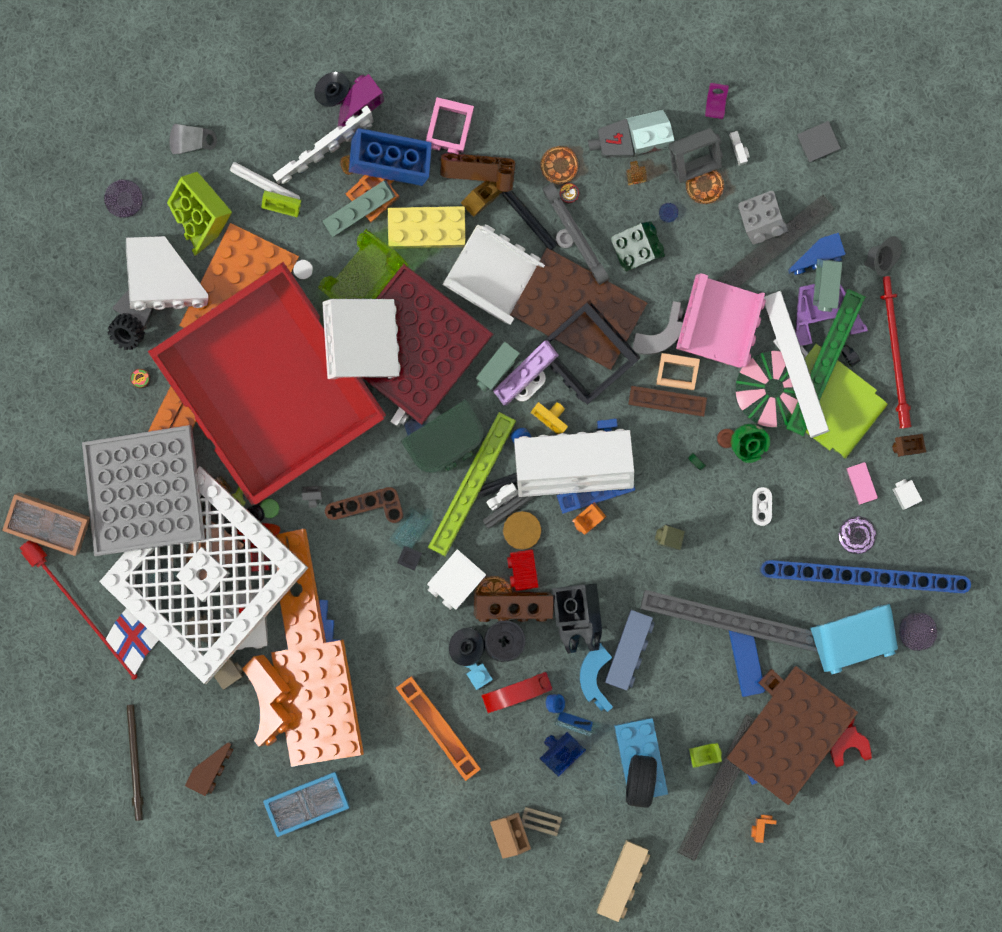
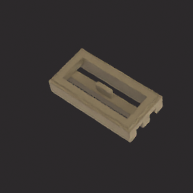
(556, 826)

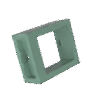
(827, 284)
(497, 367)

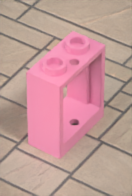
(453, 107)

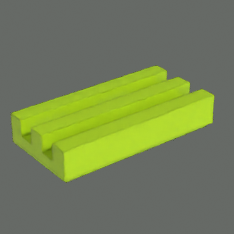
(281, 203)

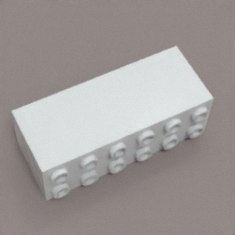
(574, 463)

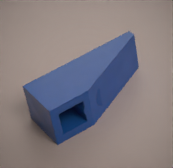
(825, 248)

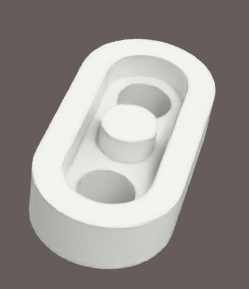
(532, 388)
(762, 506)

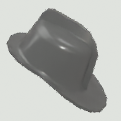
(884, 256)

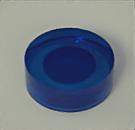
(668, 212)

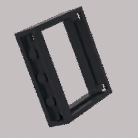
(569, 379)

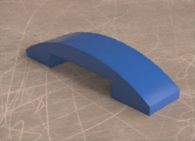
(574, 501)

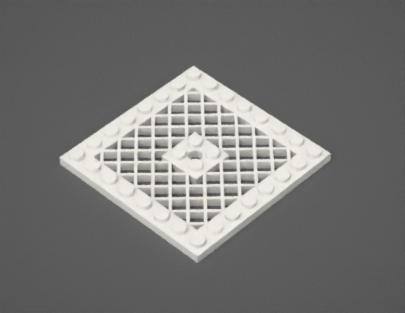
(255, 610)

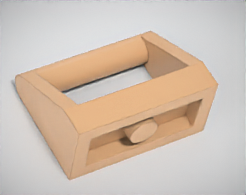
(677, 360)

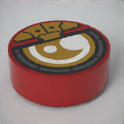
(569, 193)

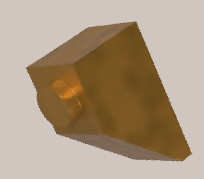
(481, 197)

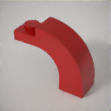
(517, 692)

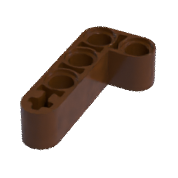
(479, 168)
(362, 507)

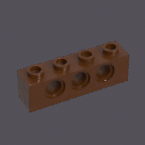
(484, 600)

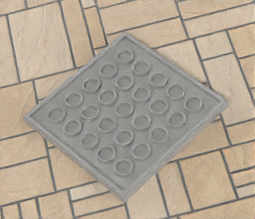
(143, 491)

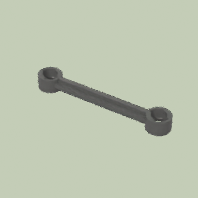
(595, 266)

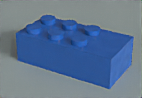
(390, 157)

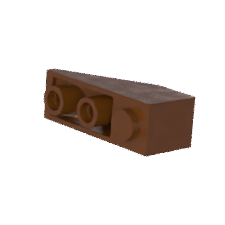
(204, 774)

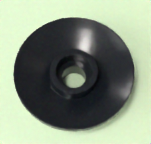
(328, 85)
(459, 644)

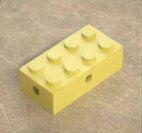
(426, 227)

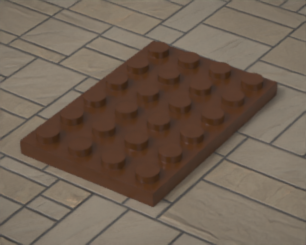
(560, 291)
(792, 735)

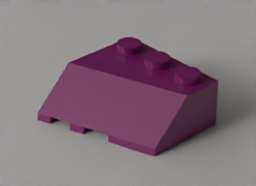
(363, 93)

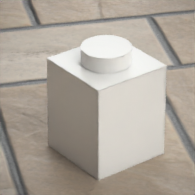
(906, 494)

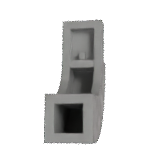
(658, 343)

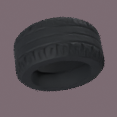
(641, 781)

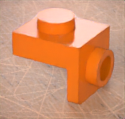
(589, 518)
(758, 830)

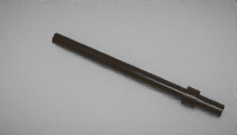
(137, 800)

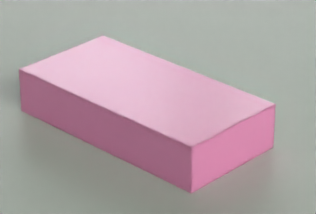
(862, 483)

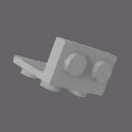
(762, 217)

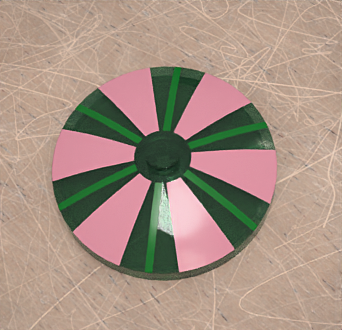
(766, 390)

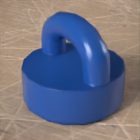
(519, 433)
(555, 703)

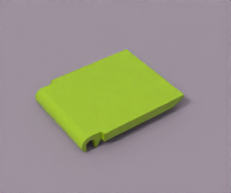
(847, 406)

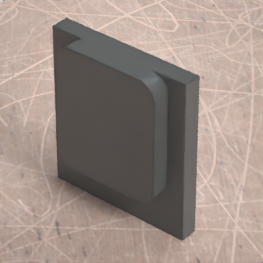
(818, 141)

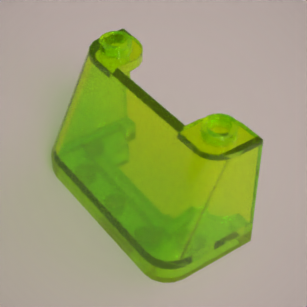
(366, 272)

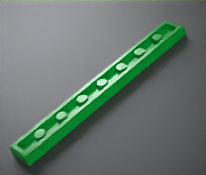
(829, 353)

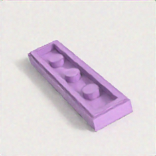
(525, 373)

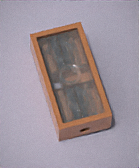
(46, 524)

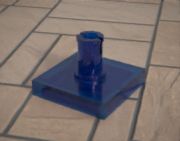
(561, 753)

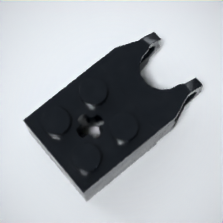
(578, 615)

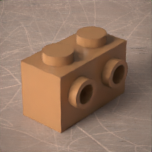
(510, 835)

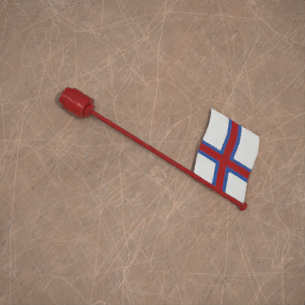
(128, 637)

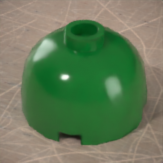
(750, 442)

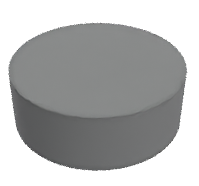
(564, 239)

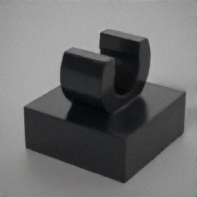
(409, 558)

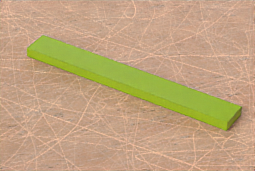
(472, 484)

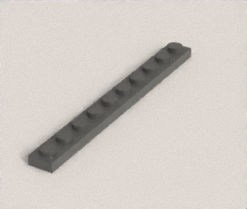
(728, 620)

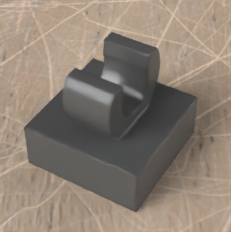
(312, 494)

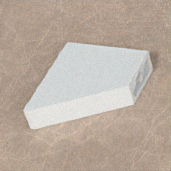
(160, 276)

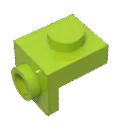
(705, 754)

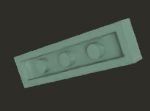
(359, 208)

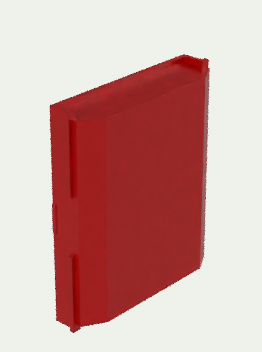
(263, 386)

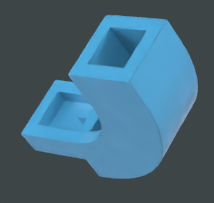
(588, 673)

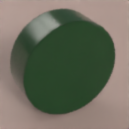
(696, 461)

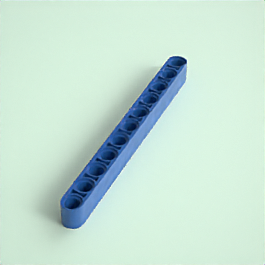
(855, 579)

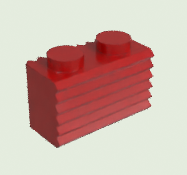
(523, 570)

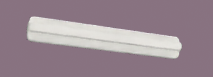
(260, 181)

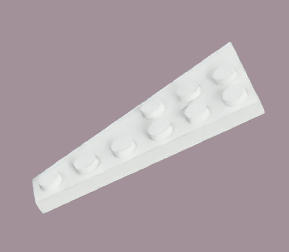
(327, 143)

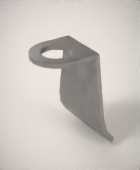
(189, 138)

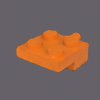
(364, 185)

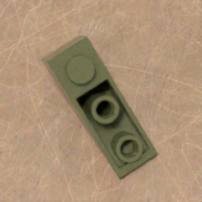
(669, 537)

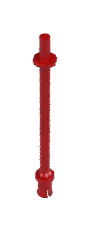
(902, 408)

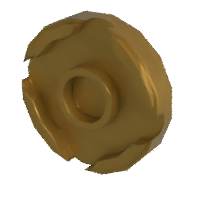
(522, 530)

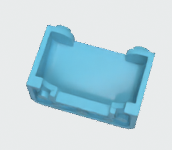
(855, 638)

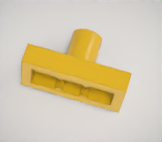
(550, 417)

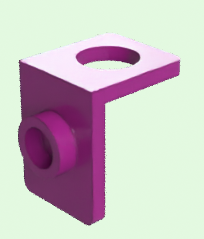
(716, 102)

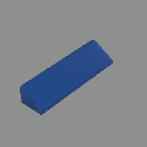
(746, 663)

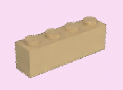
(622, 881)

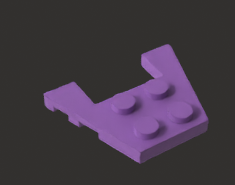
(808, 314)

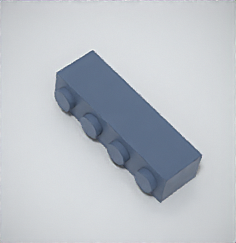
(628, 650)

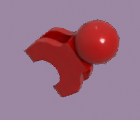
(849, 739)

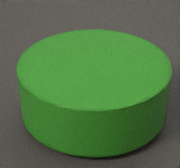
(270, 508)

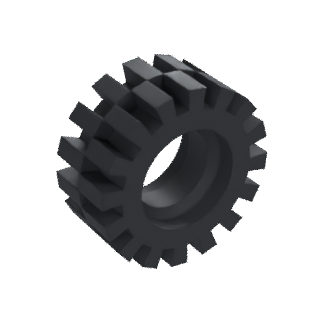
(121, 337)

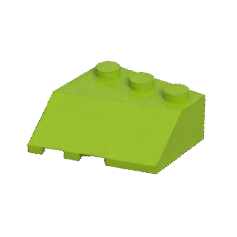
(198, 210)

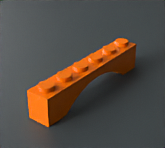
(438, 728)

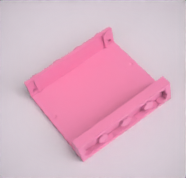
(720, 322)

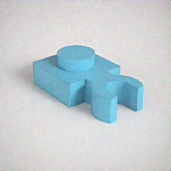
(478, 675)

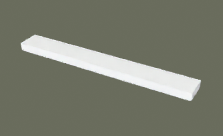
(796, 364)

